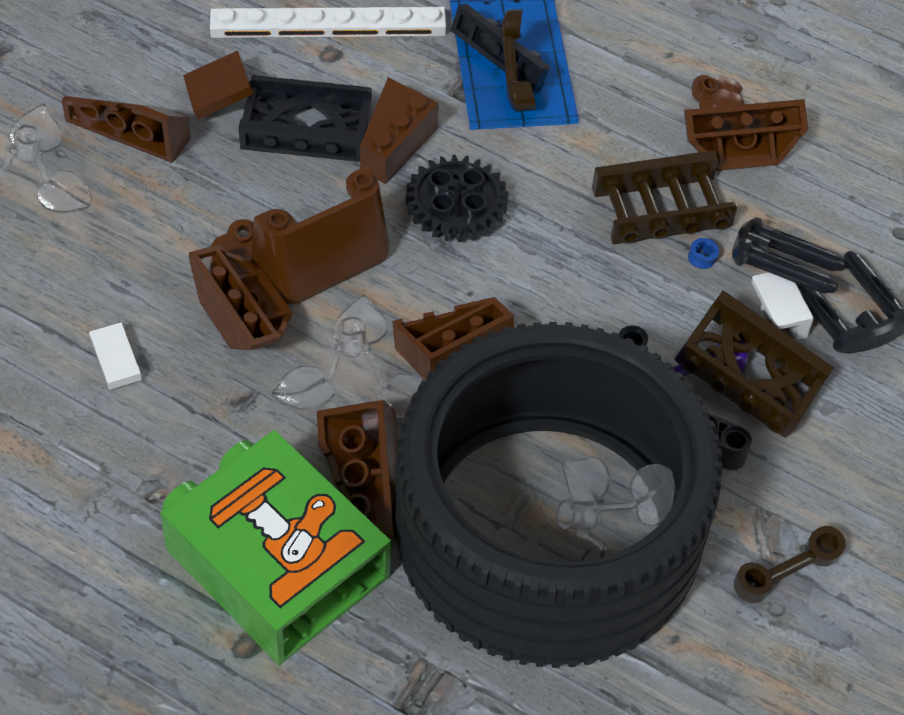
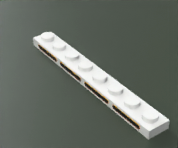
(327, 22)

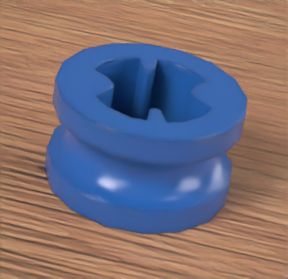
(708, 247)

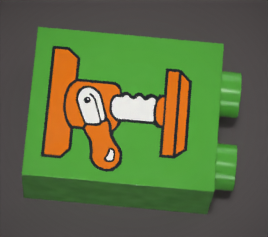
(275, 544)

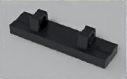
(487, 40)

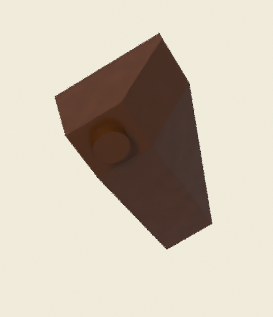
(135, 125)
(362, 455)

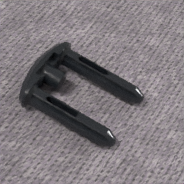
(752, 247)
(870, 331)

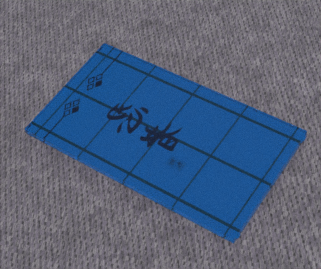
(486, 83)

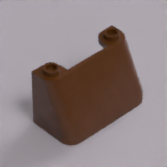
(326, 247)

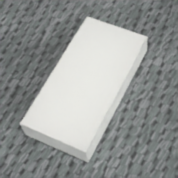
(115, 356)

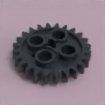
(432, 198)

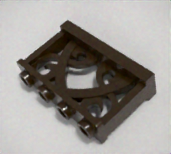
(752, 395)

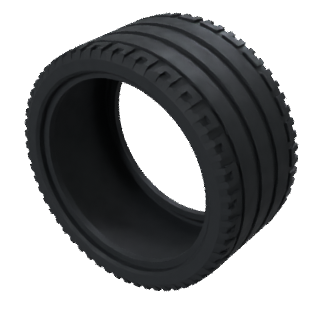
(573, 385)

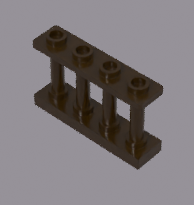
(661, 173)

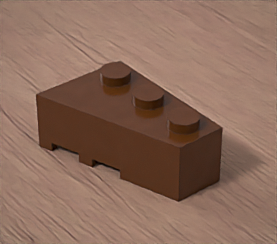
(397, 129)
(431, 339)

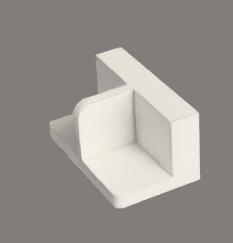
(783, 304)

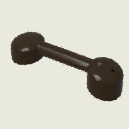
(518, 92)
(822, 549)

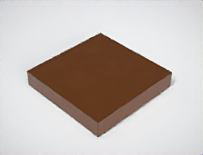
(218, 85)

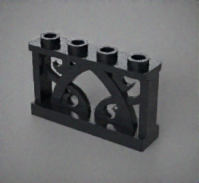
(324, 138)

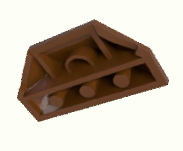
(748, 132)
(239, 298)

